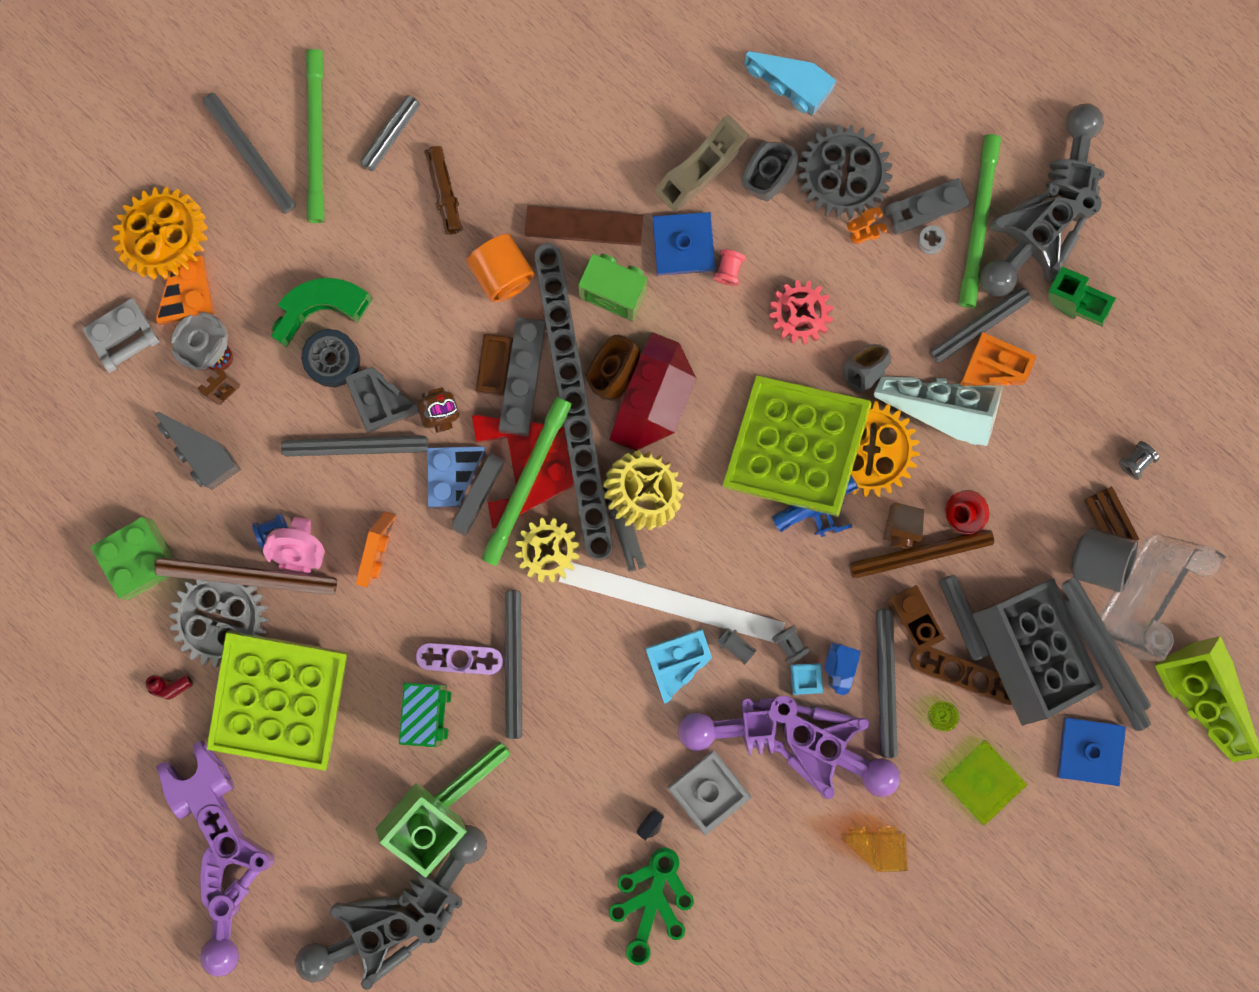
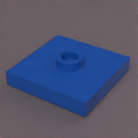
(683, 243)
(1091, 751)

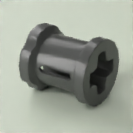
(1142, 451)
(799, 649)

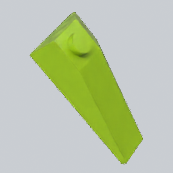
(1209, 687)

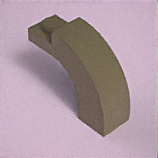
(703, 166)

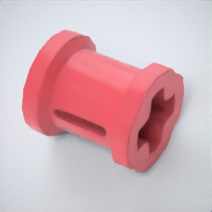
(729, 267)

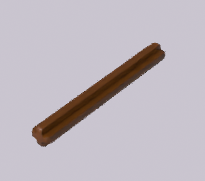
(921, 553)

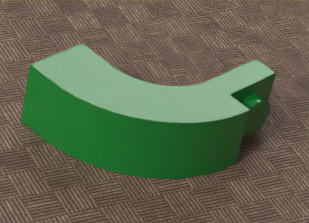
(318, 296)

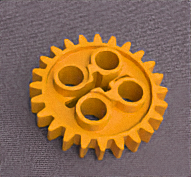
(160, 233)
(898, 452)

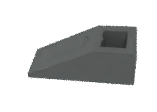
(208, 458)

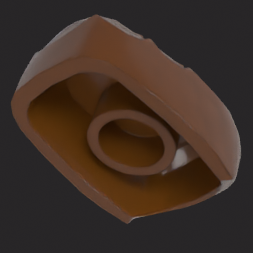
(613, 367)

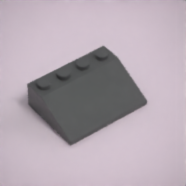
(1038, 652)

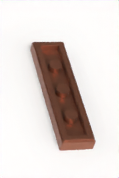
(584, 225)

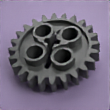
(870, 176)

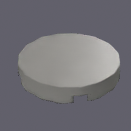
(199, 341)

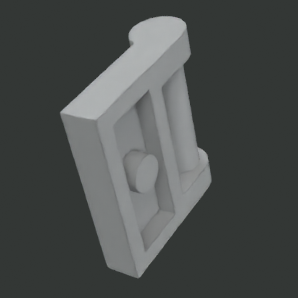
(117, 327)

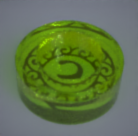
(943, 716)

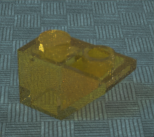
(880, 850)

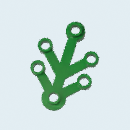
(652, 900)

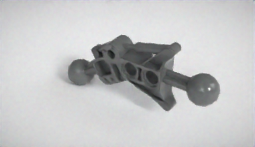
(1071, 179)
(428, 895)

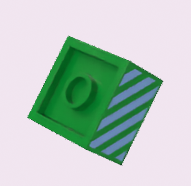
(423, 714)

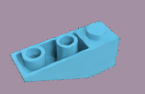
(796, 79)

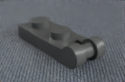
(927, 206)

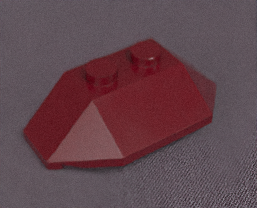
(654, 395)

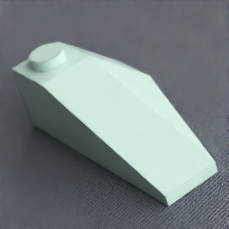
(954, 409)

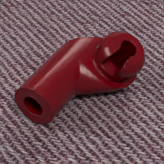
(167, 689)

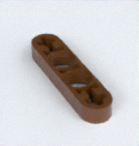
(966, 672)

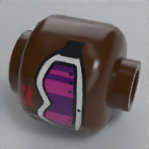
(438, 409)

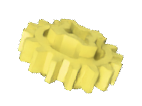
(555, 538)

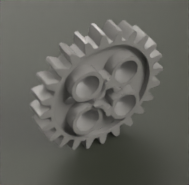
(211, 642)

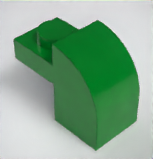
(1075, 297)

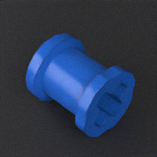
(261, 529)

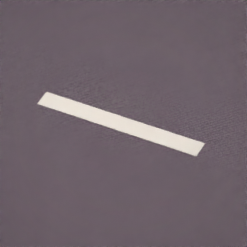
(672, 602)

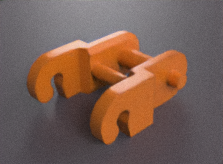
(861, 228)

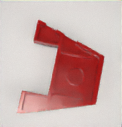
(554, 475)

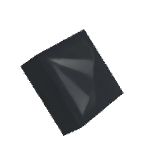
(651, 824)

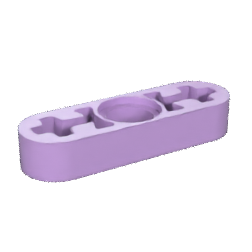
(437, 664)

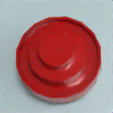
(967, 512)

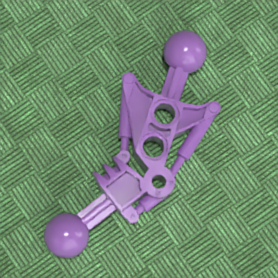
(758, 731)

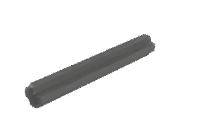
(979, 325)

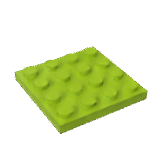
(797, 445)
(277, 700)

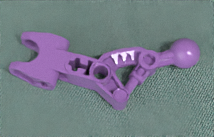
(204, 798)

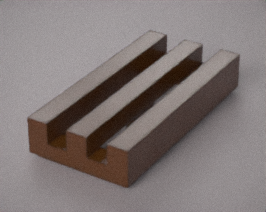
(217, 384)
(1119, 510)

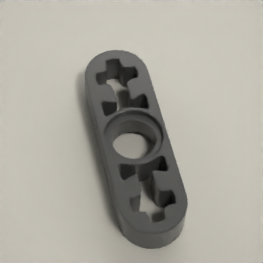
(478, 494)

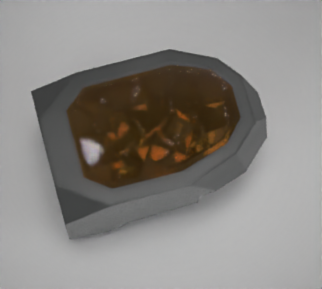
(866, 366)

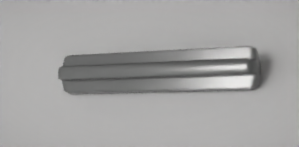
(390, 133)
(964, 617)

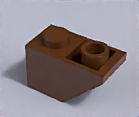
(904, 526)
(915, 618)

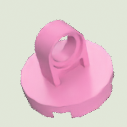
(294, 547)

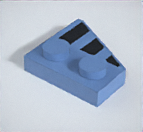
(450, 474)

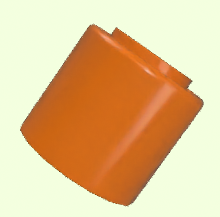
(500, 268)

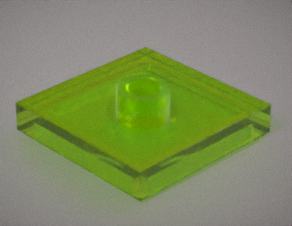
(984, 782)

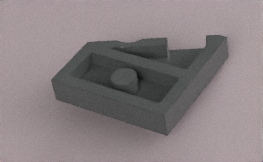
(378, 400)

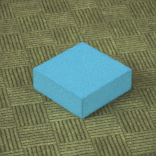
(806, 679)

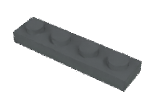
(522, 376)

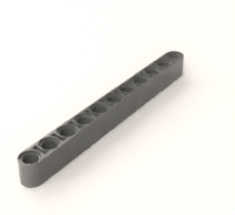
(571, 387)

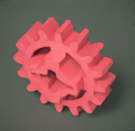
(808, 320)

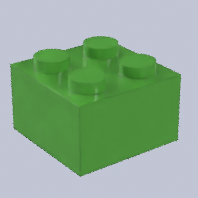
(613, 286)
(130, 557)
(420, 830)

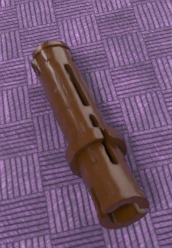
(446, 201)

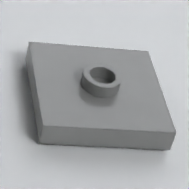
(709, 792)

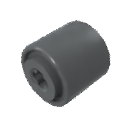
(1104, 559)

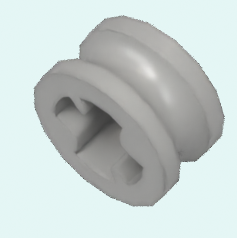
(924, 244)

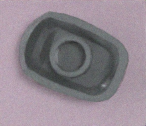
(769, 169)

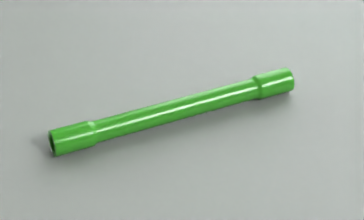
(988, 161)
(315, 195)
(499, 539)

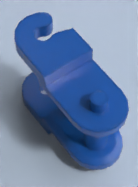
(821, 530)

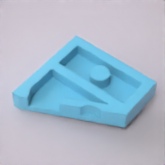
(678, 660)

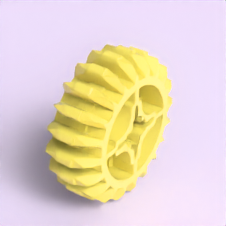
(661, 503)

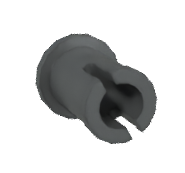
(736, 645)

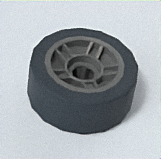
(318, 349)

